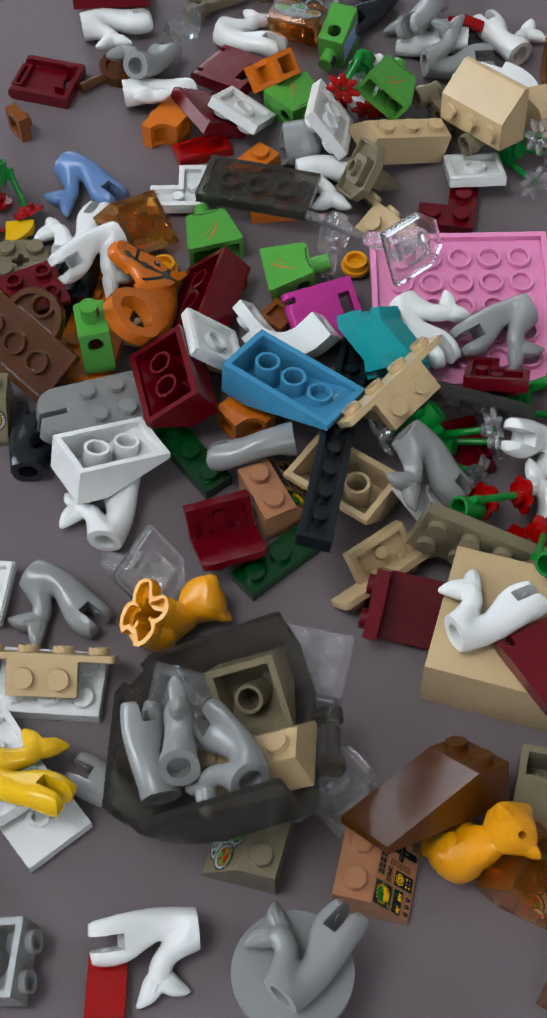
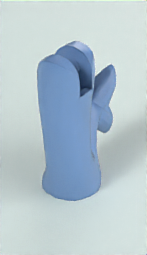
(99, 184)

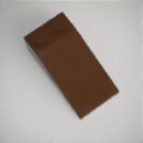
(431, 795)

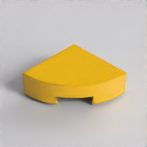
(19, 229)

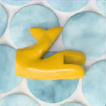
(34, 789)

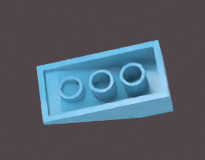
(287, 382)

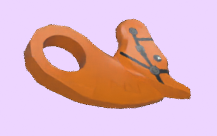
(151, 298)

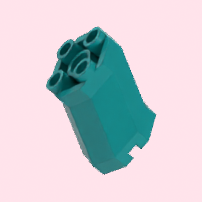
(378, 338)

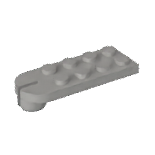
(87, 404)

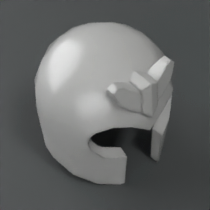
(298, 141)

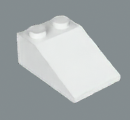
(105, 457)

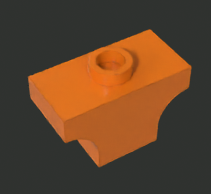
(272, 70)
(166, 125)
(241, 420)

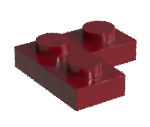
(458, 214)
(486, 376)

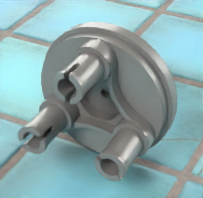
(251, 966)

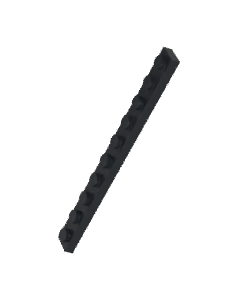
(329, 466)

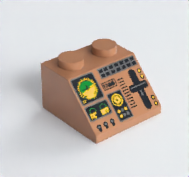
(274, 499)
(376, 881)

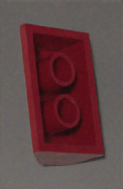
(213, 286)
(171, 383)

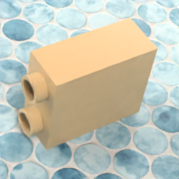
(480, 678)

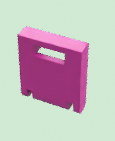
(322, 299)

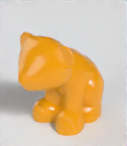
(159, 621)
(470, 848)

